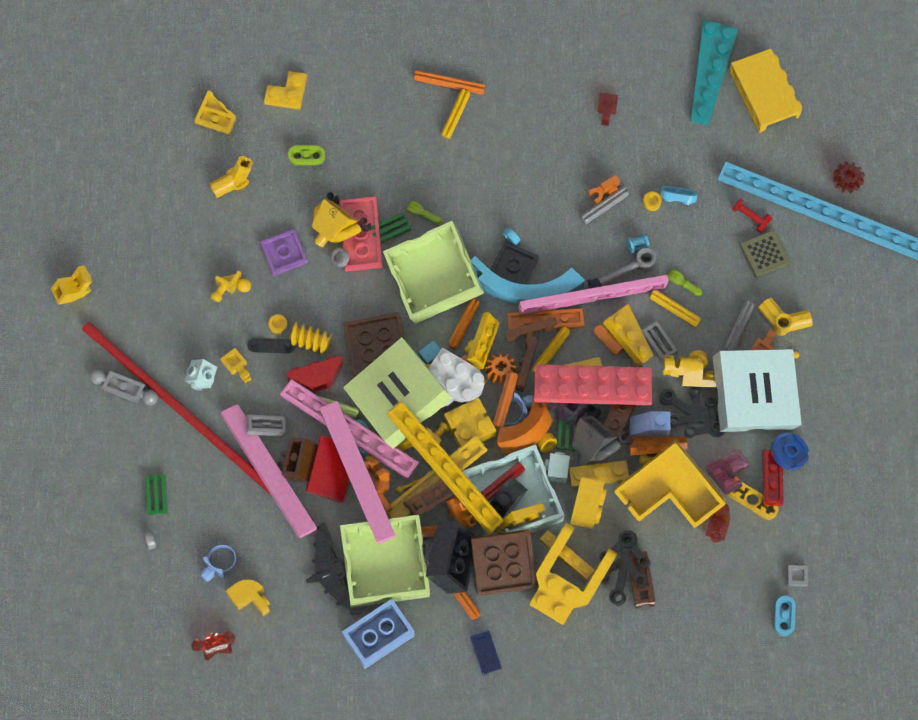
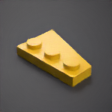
(629, 334)

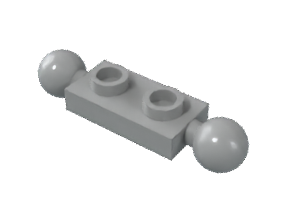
(124, 387)

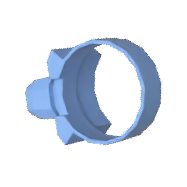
(524, 404)
(208, 573)

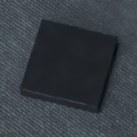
(514, 263)

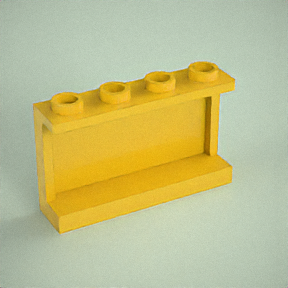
(765, 89)

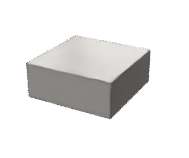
(797, 575)

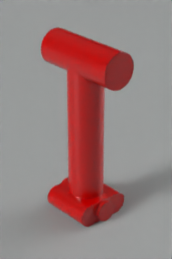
(763, 222)

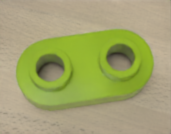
(306, 153)

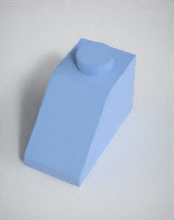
(650, 424)

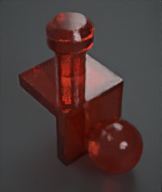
(718, 524)
(214, 644)

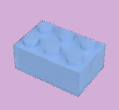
(378, 633)

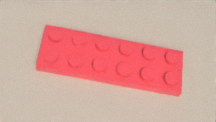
(593, 384)

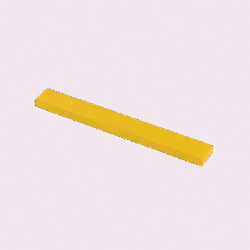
(445, 467)

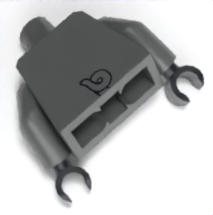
(594, 439)

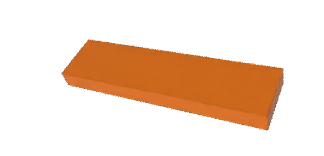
(565, 317)

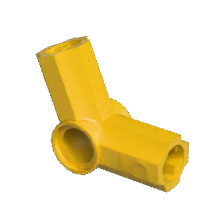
(235, 178)
(794, 321)

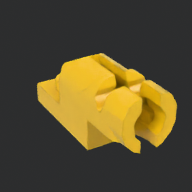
(690, 371)

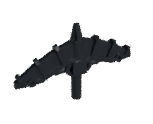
(330, 570)

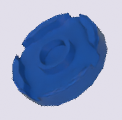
(789, 451)

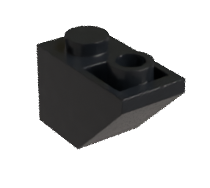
(508, 497)

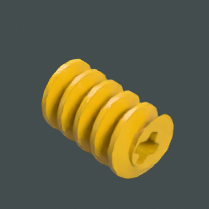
(310, 338)

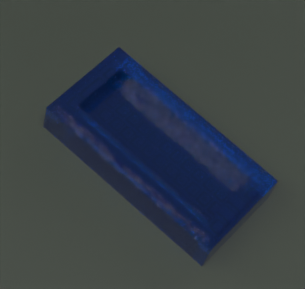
(485, 652)

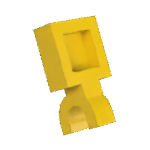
(235, 363)

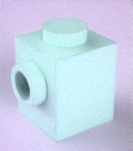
(557, 467)

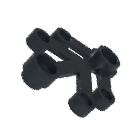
(694, 414)
(625, 564)

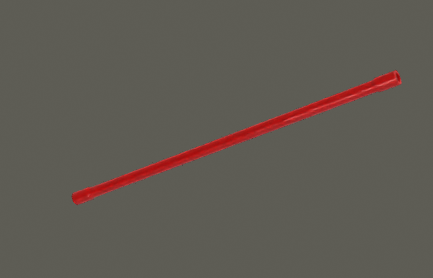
(97, 336)

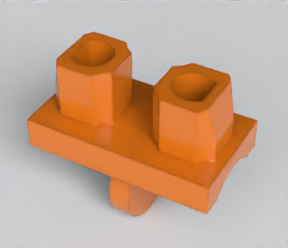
(460, 512)

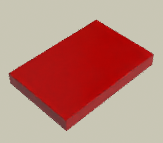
(327, 472)

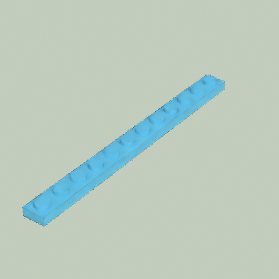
(819, 210)

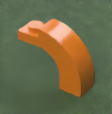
(526, 432)

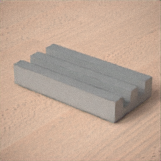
(655, 348)
(266, 427)

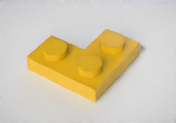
(288, 96)

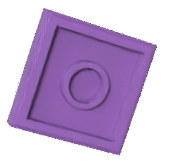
(283, 252)

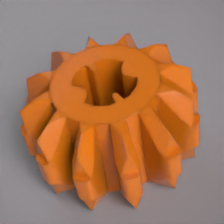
(493, 370)

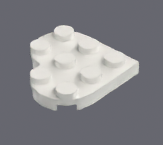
(457, 376)

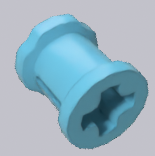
(637, 243)

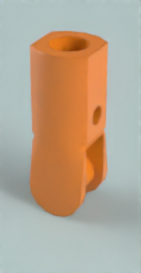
(608, 339)

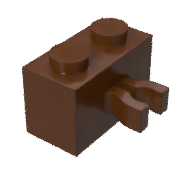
(298, 459)

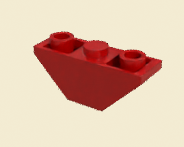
(317, 375)

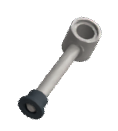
(638, 263)

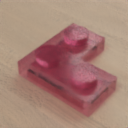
(725, 469)

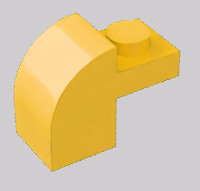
(72, 288)
(247, 591)

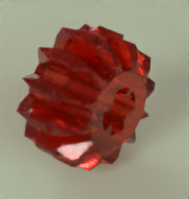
(848, 177)

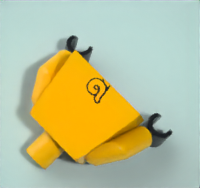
(334, 222)

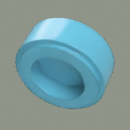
(511, 236)

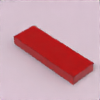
(772, 480)

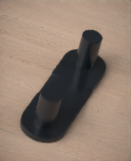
(270, 345)

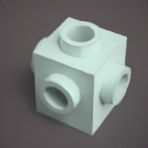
(200, 374)

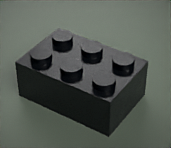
(451, 557)

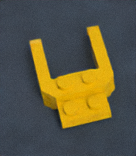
(556, 595)

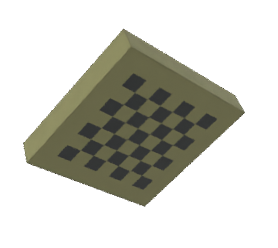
(765, 253)

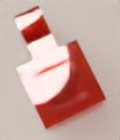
(607, 106)

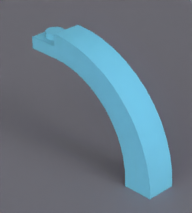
(514, 292)

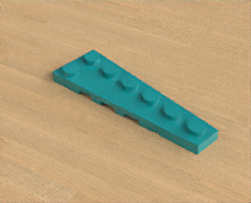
(713, 58)

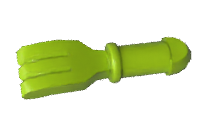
(417, 209)
(677, 278)

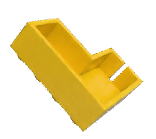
(675, 477)

